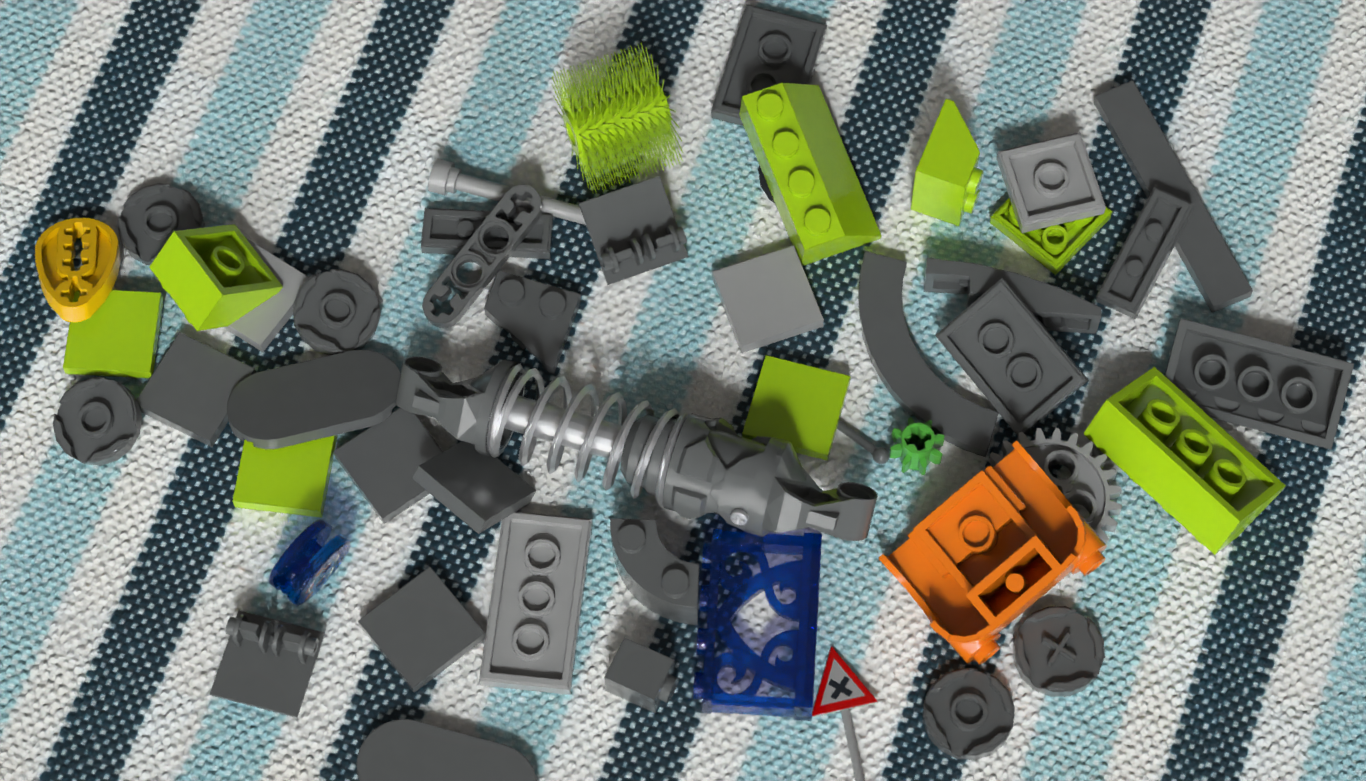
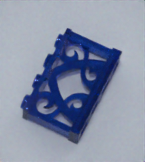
(792, 675)

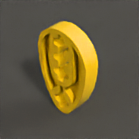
(96, 275)

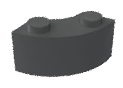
(653, 573)

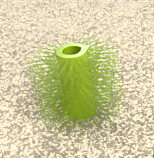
(617, 118)

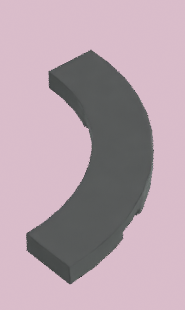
(902, 366)

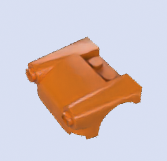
(993, 553)

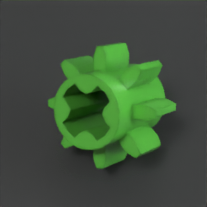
(908, 453)

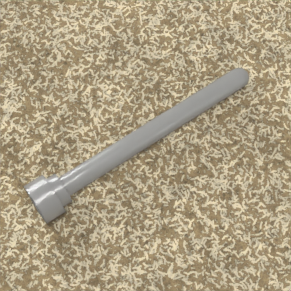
(447, 178)

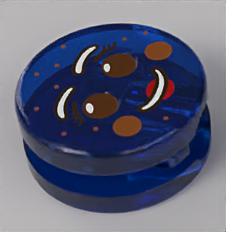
(308, 562)

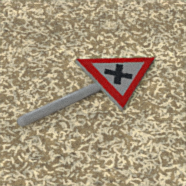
(840, 692)

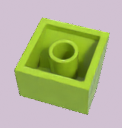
(948, 171)
(214, 275)

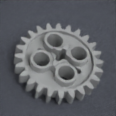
(1087, 482)

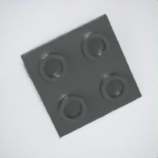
(633, 230)
(267, 663)

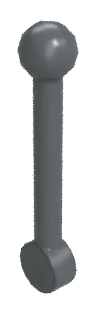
(880, 454)

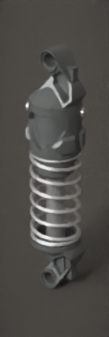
(681, 460)

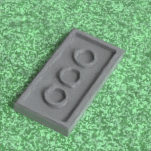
(536, 603)

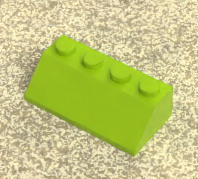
(807, 170)
(1183, 459)

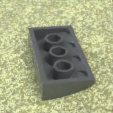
(1259, 382)

